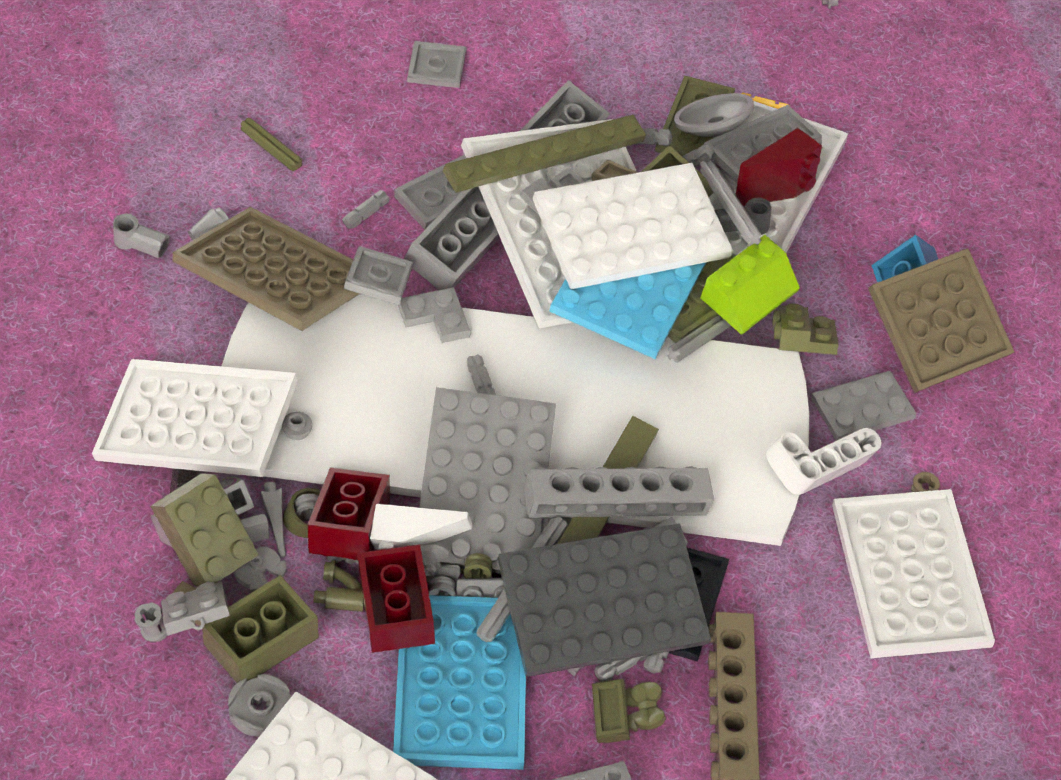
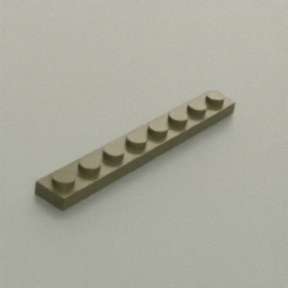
(543, 153)

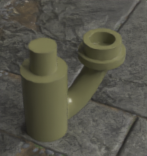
(340, 598)

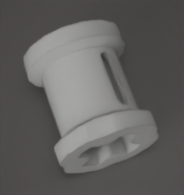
(149, 627)

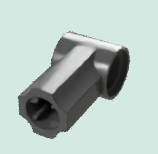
(758, 210)

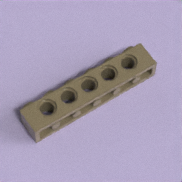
(733, 631)

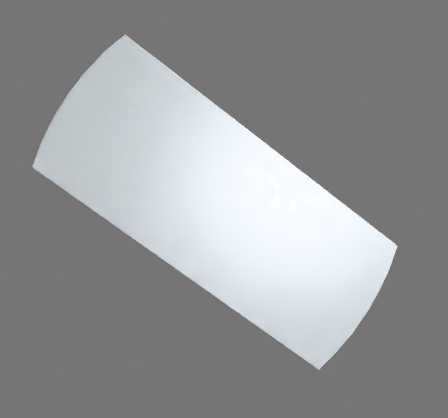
(376, 381)

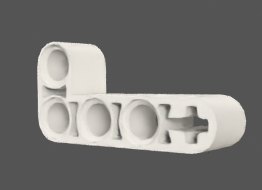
(805, 470)

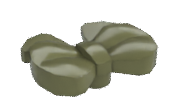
(645, 698)

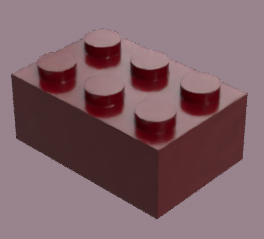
(346, 512)
(396, 598)

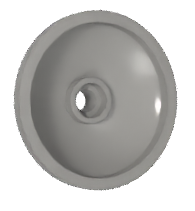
(714, 114)

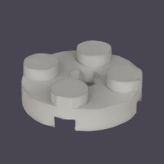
(246, 693)

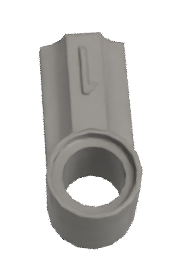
(131, 234)

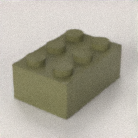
(204, 530)
(261, 630)

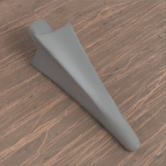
(273, 505)

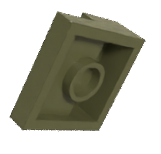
(804, 334)

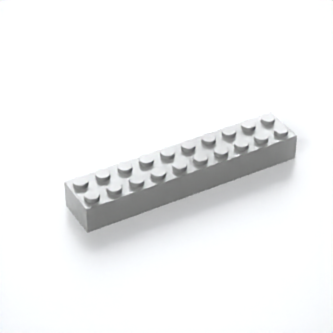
(465, 227)

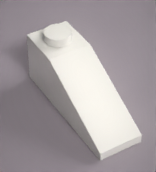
(410, 526)

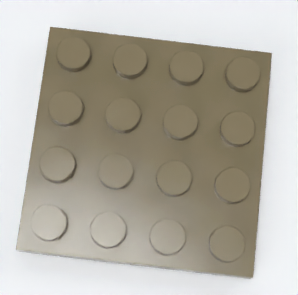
(941, 320)

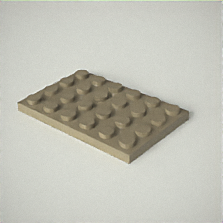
(270, 267)

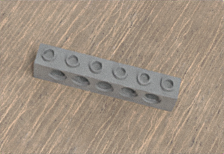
(691, 499)

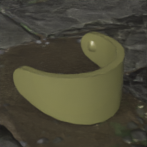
(290, 518)

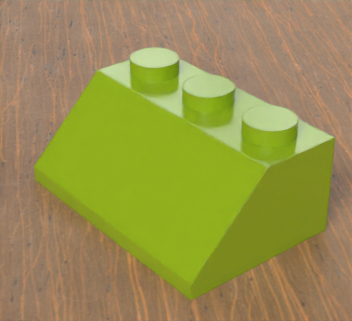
(751, 285)

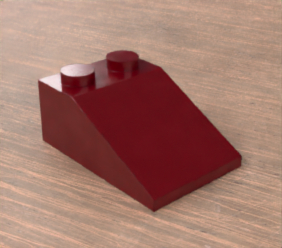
(780, 169)

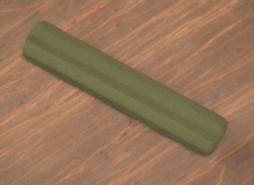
(271, 144)

